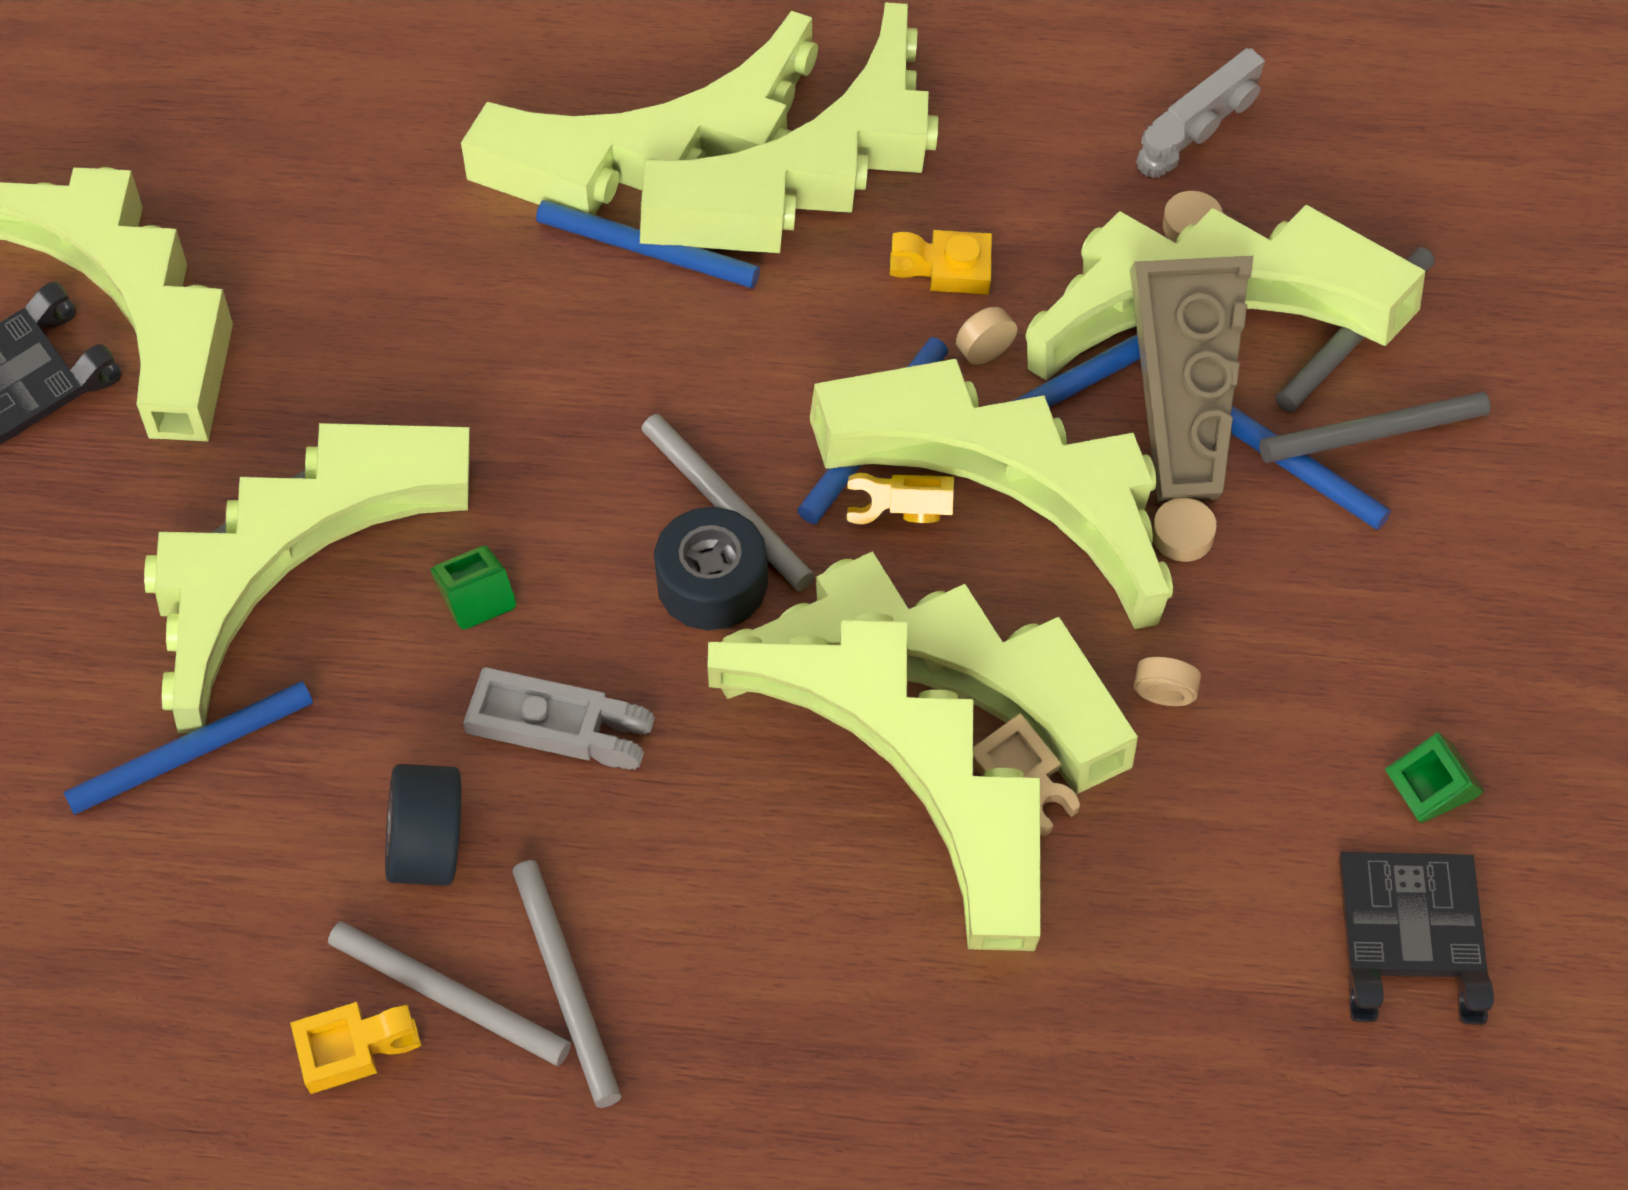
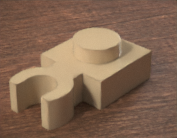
(1021, 748)

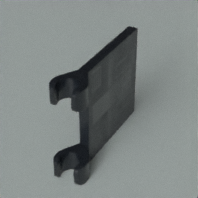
(34, 374)
(1413, 920)

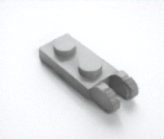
(1200, 113)
(555, 718)

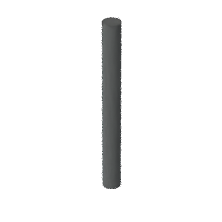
(1333, 353)
(1374, 427)

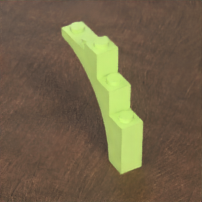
(585, 157)
(753, 194)
(1302, 269)
(178, 328)
(935, 423)
(351, 482)
(959, 651)
(928, 739)

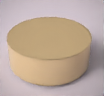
(1186, 209)
(986, 335)
(1184, 529)
(1167, 681)

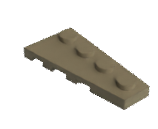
(1189, 351)

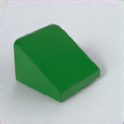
(474, 587)
(1434, 778)

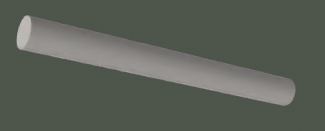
(723, 496)
(566, 984)
(449, 993)

